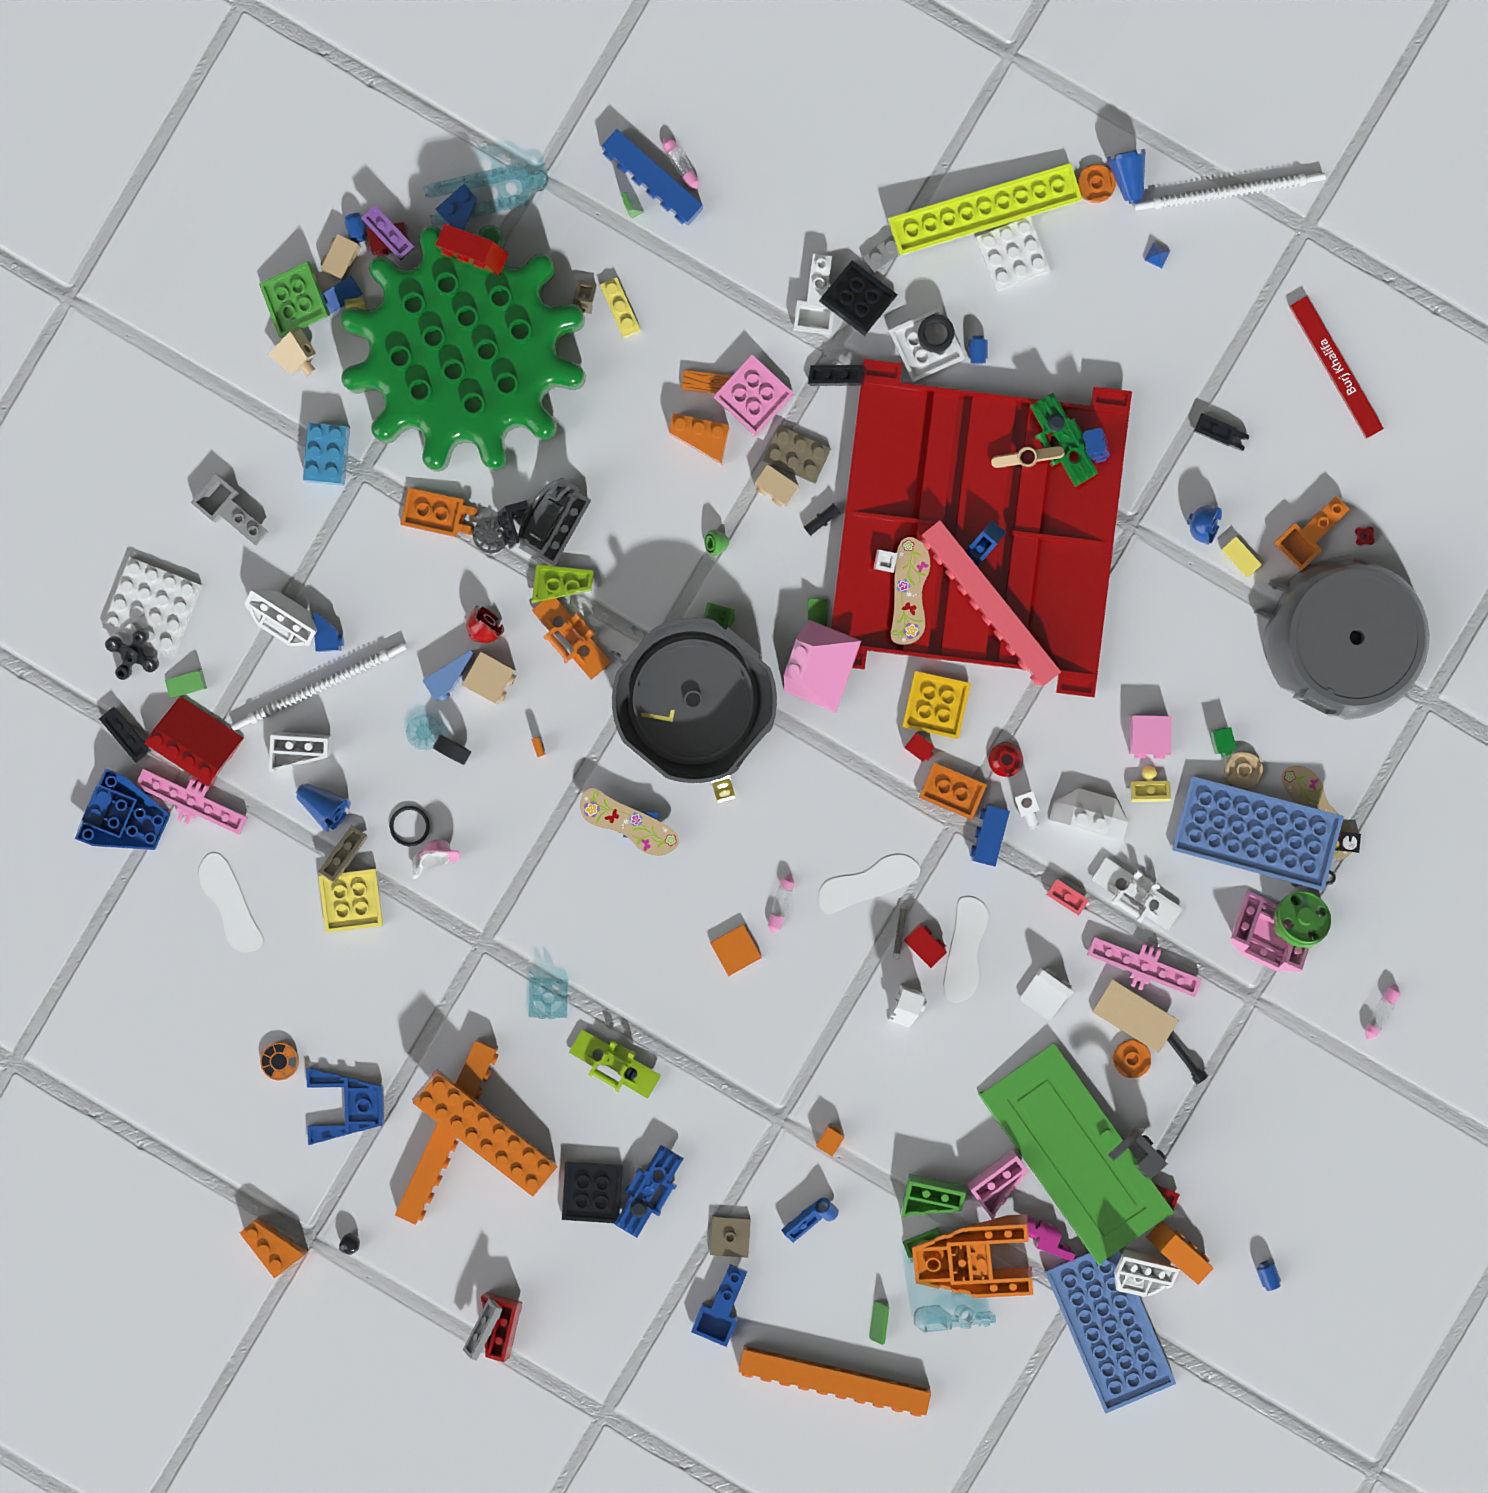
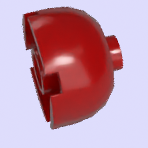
(483, 626)

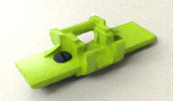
(620, 1059)

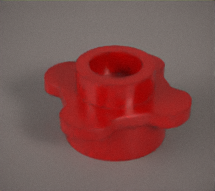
(1369, 536)

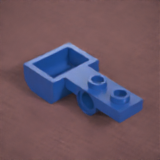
(715, 1321)

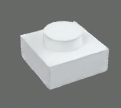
(885, 561)

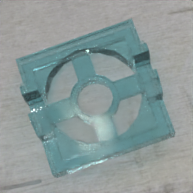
(534, 984)

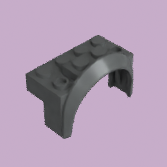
(543, 514)

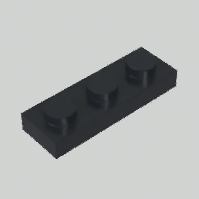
(836, 375)
(125, 734)

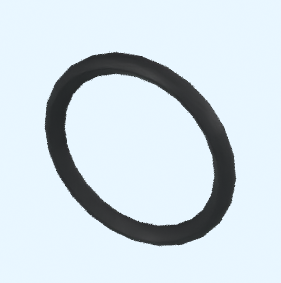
(392, 828)

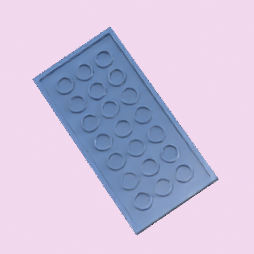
(1258, 833)
(1109, 1331)

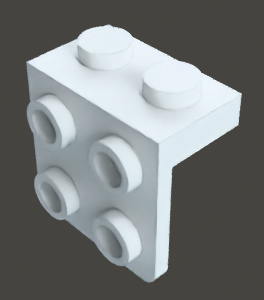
(1046, 993)

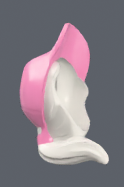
(433, 855)

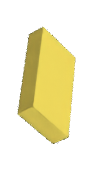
(1241, 557)

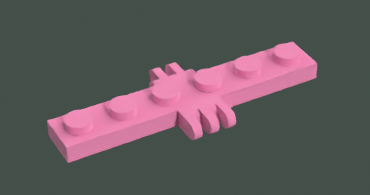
(191, 801)
(1144, 966)

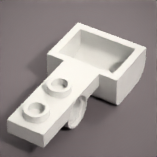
(811, 314)

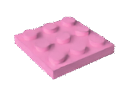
(753, 395)

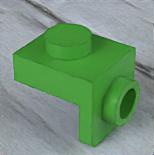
(722, 615)

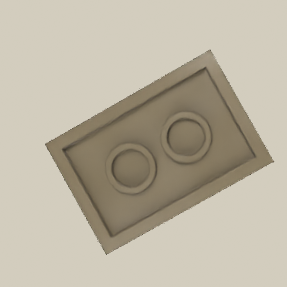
(797, 454)

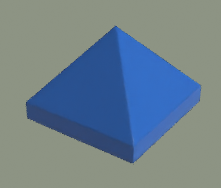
(1157, 255)

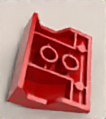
(194, 741)

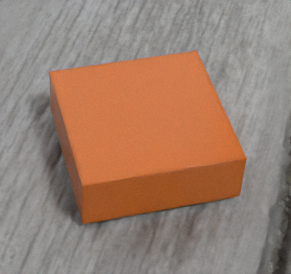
(538, 746)

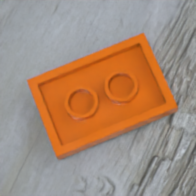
(952, 791)

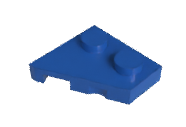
(458, 207)

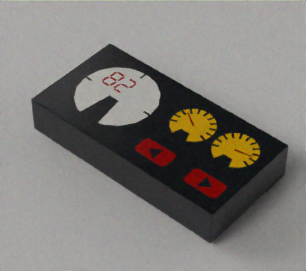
(1348, 842)

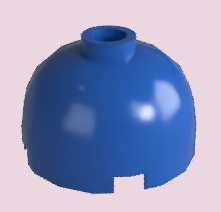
(1204, 523)

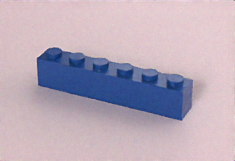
(652, 177)

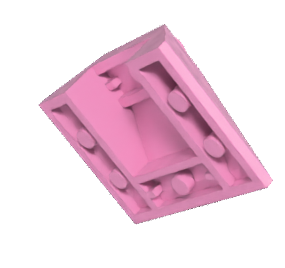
(820, 665)
(1257, 939)

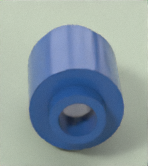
(355, 227)
(978, 350)
(1268, 1275)

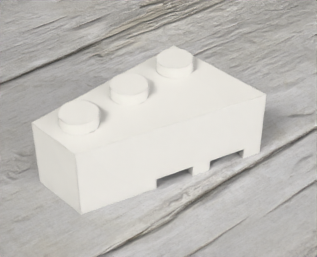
(297, 748)
(907, 1006)

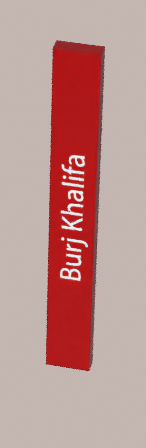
(1336, 367)

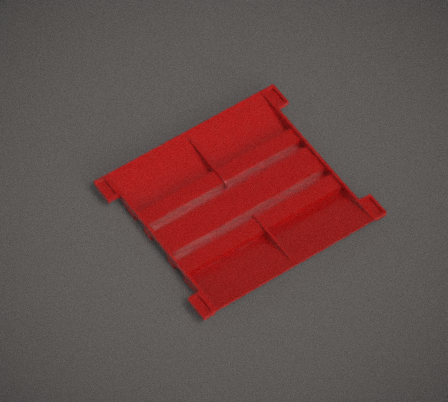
(928, 460)

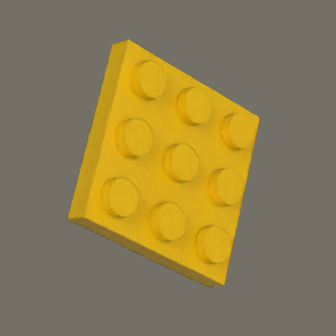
(936, 705)

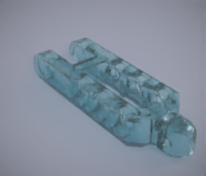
(530, 182)

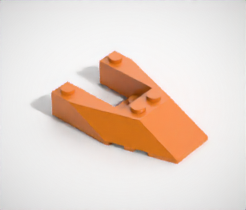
(964, 1261)

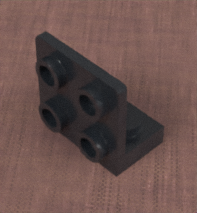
(505, 520)

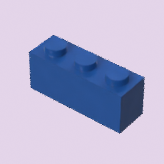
(989, 835)

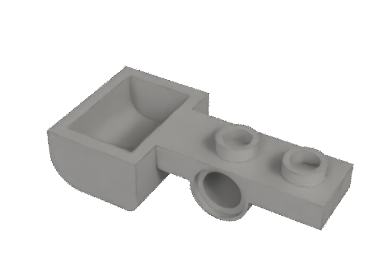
(218, 500)

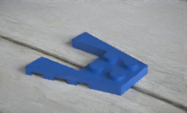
(362, 1105)

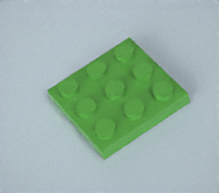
(294, 299)

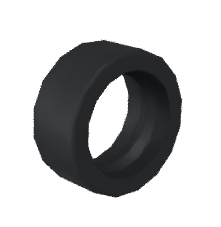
(950, 333)
(452, 749)

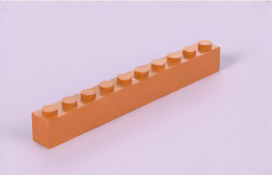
(442, 1141)
(834, 1380)

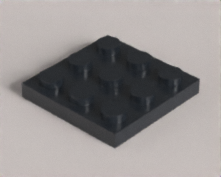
(858, 298)
(592, 1192)

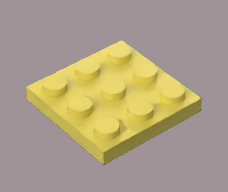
(351, 901)

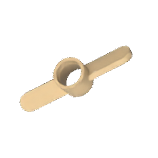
(1015, 458)

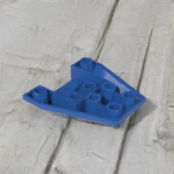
(121, 815)

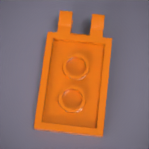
(436, 513)

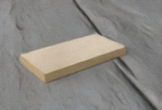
(1135, 1015)

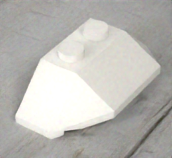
(281, 617)
(1090, 812)
(1143, 1274)

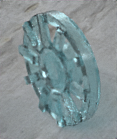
(423, 731)

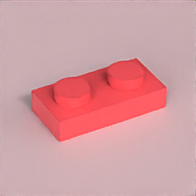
(1067, 897)

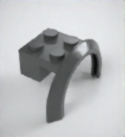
(1151, 1162)

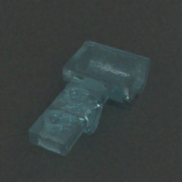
(937, 1318)

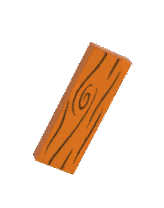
(703, 381)

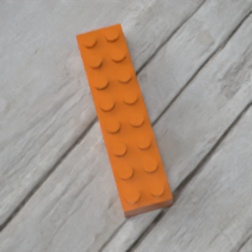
(484, 1132)

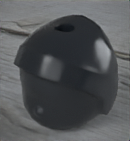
(349, 1244)

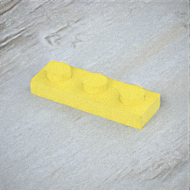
(620, 307)

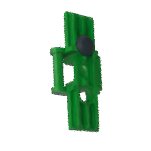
(1069, 436)

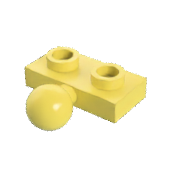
(1150, 790)

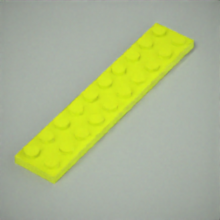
(984, 209)

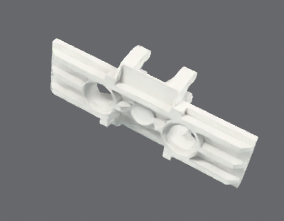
(1141, 890)

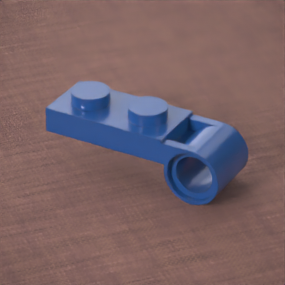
(809, 1217)

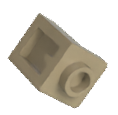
(585, 296)

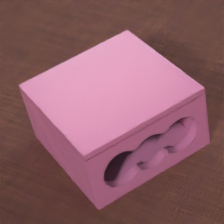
(1150, 736)

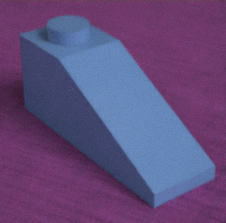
(445, 679)

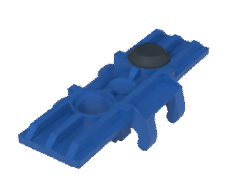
(642, 1189)

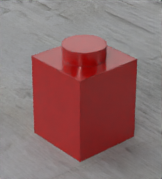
(920, 747)

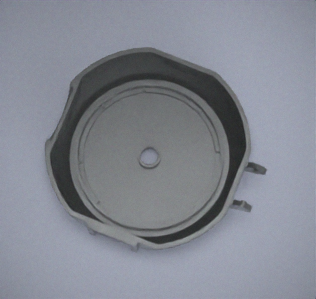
(1312, 628)
(733, 691)

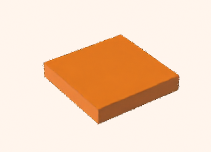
(735, 950)

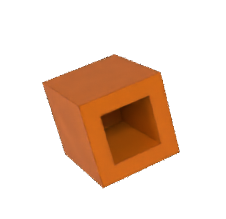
(830, 1139)

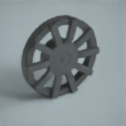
(489, 536)

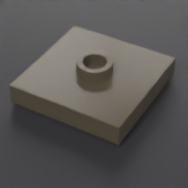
(730, 1236)

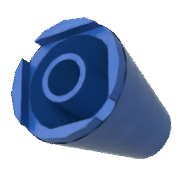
(1129, 174)
(323, 805)

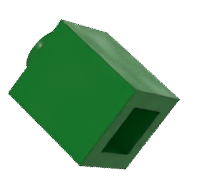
(1223, 741)

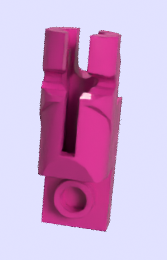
(1048, 1238)

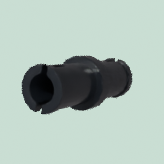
(822, 519)

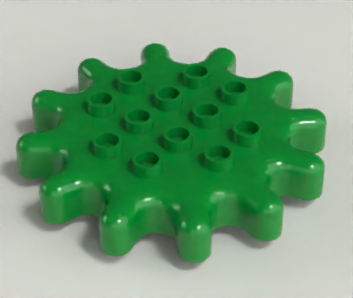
(462, 351)

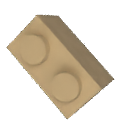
(340, 257)
(776, 486)

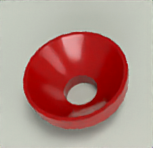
(995, 759)

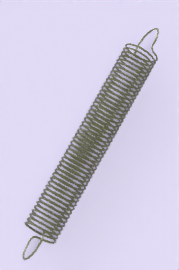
(898, 931)

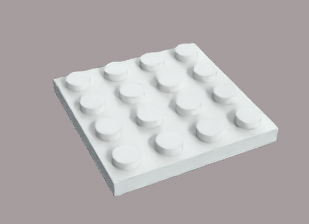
(154, 602)

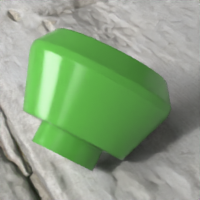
(716, 542)

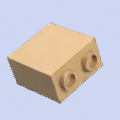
(489, 678)

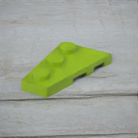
(560, 582)

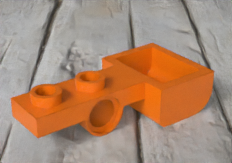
(1300, 544)

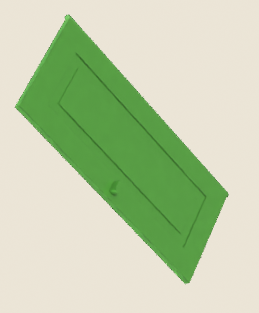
(1067, 1149)

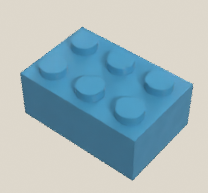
(326, 454)

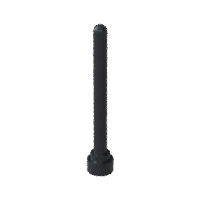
(1197, 1074)

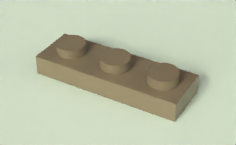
(343, 854)

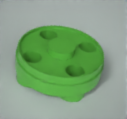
(1302, 919)

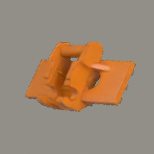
(576, 633)

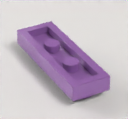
(387, 232)

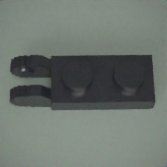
(1219, 431)

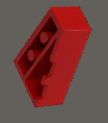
(471, 249)
(502, 1337)

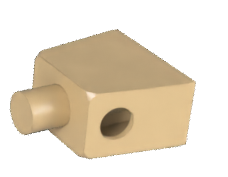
(294, 352)

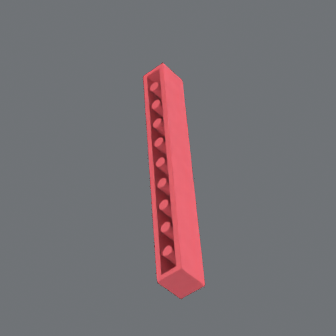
(990, 603)

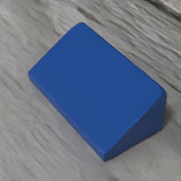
(337, 294)

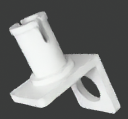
(1028, 809)

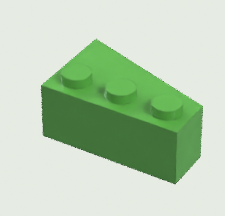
(931, 1196)

